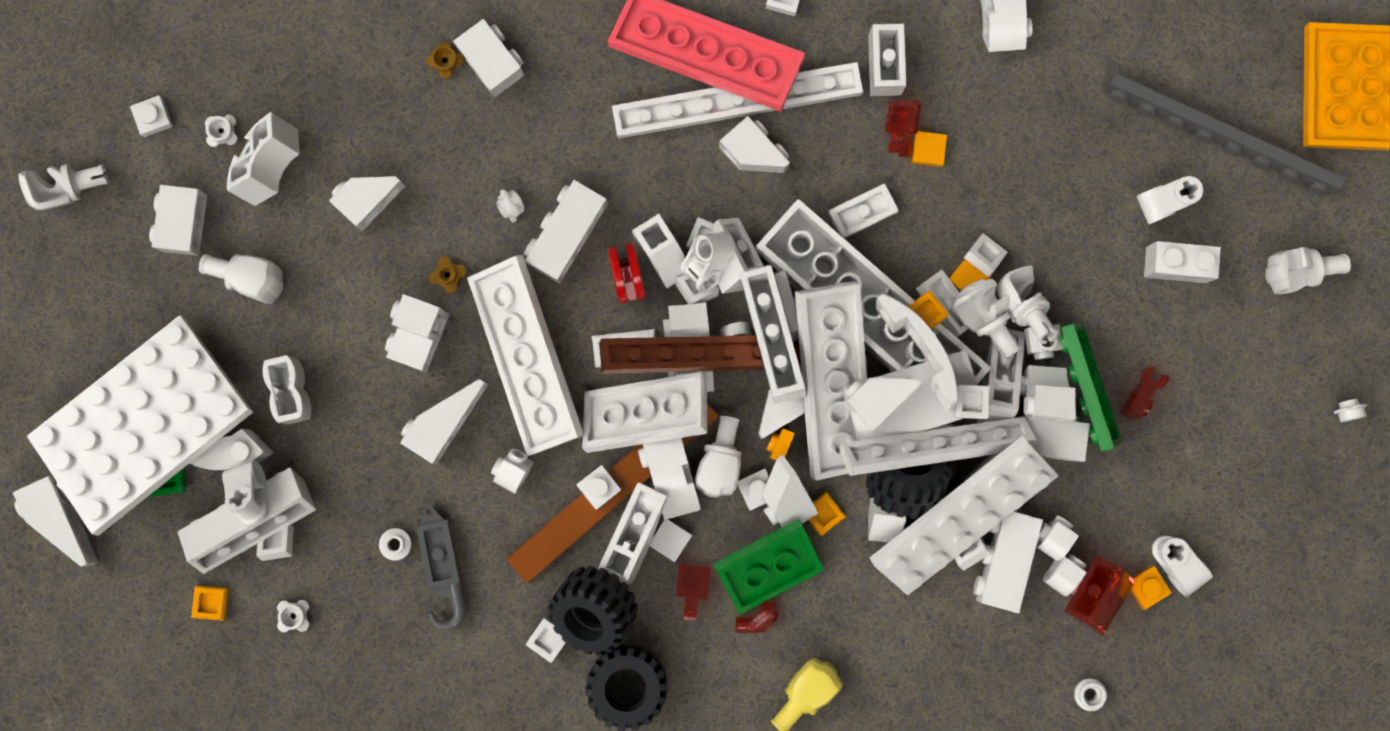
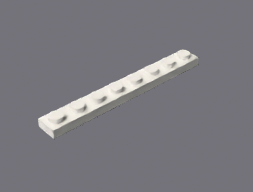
(717, 105)

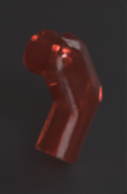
(760, 622)

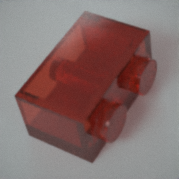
(1099, 596)

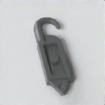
(441, 565)

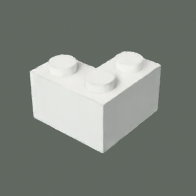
(417, 332)

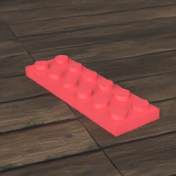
(707, 51)

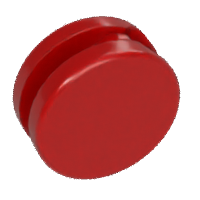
(627, 275)

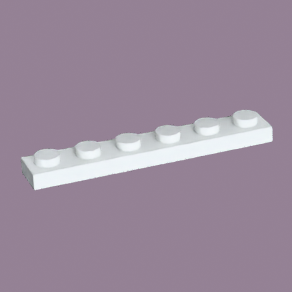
(933, 446)

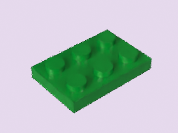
(768, 566)

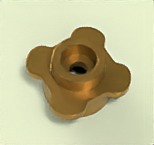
(439, 53)
(456, 273)

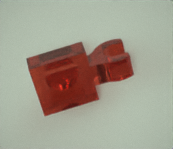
(900, 122)
(1140, 399)
(693, 585)

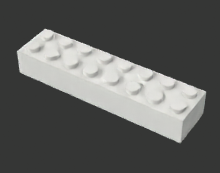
(821, 257)

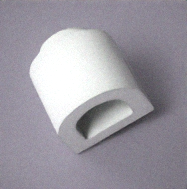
(1042, 351)
(512, 470)
(1056, 538)
(1065, 575)

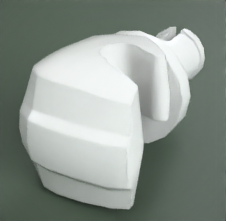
(68, 185)
(1296, 268)
(247, 275)
(1031, 312)
(986, 314)
(722, 462)

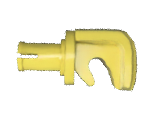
(808, 691)

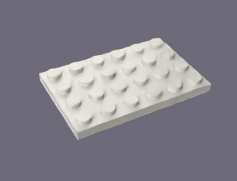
(139, 425)

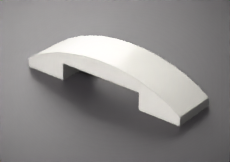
(898, 316)

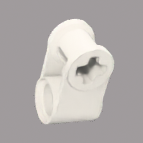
(1166, 199)
(708, 259)
(246, 492)
(1184, 567)

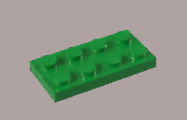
(1094, 398)

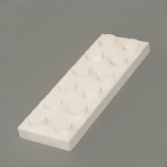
(525, 355)
(830, 359)
(964, 516)

